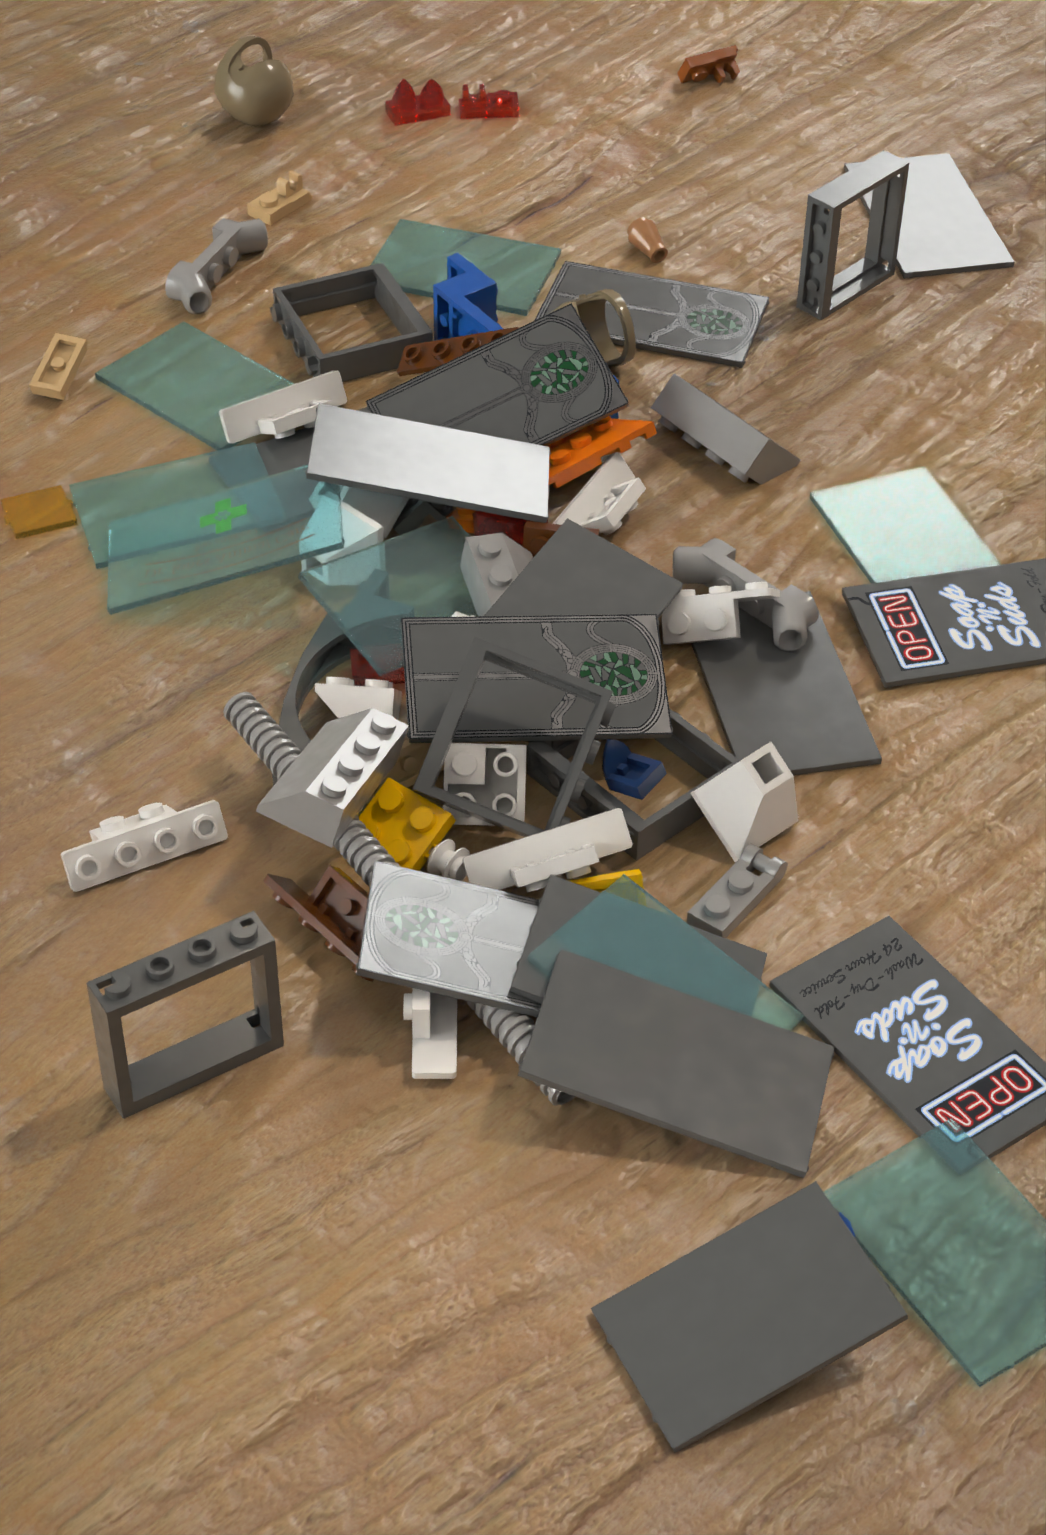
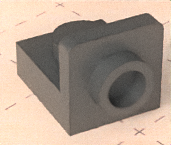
(415, 513)

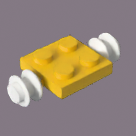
(413, 830)

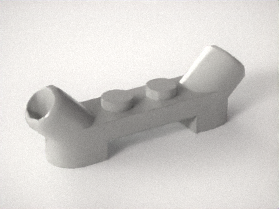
(194, 280)
(716, 566)

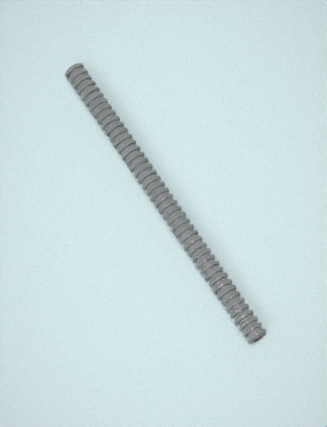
(361, 851)

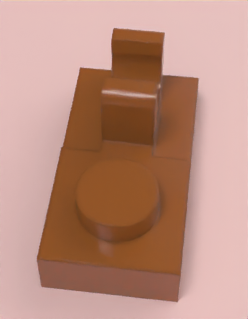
(714, 62)

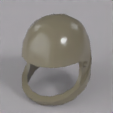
(257, 92)
(592, 314)

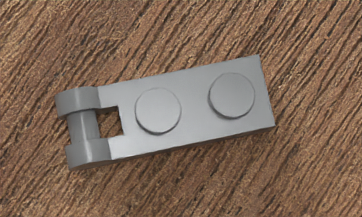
(737, 892)

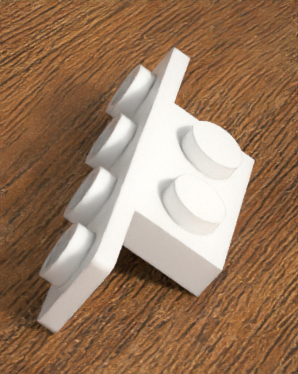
(282, 409)
(605, 497)
(709, 615)
(142, 841)
(553, 852)
(432, 1034)

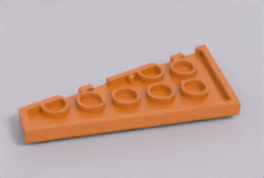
(581, 453)

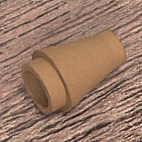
(646, 238)

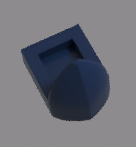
(628, 771)

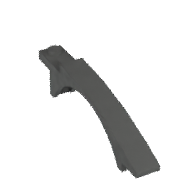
(323, 653)

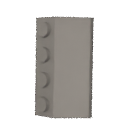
(721, 432)
(490, 567)
(335, 775)

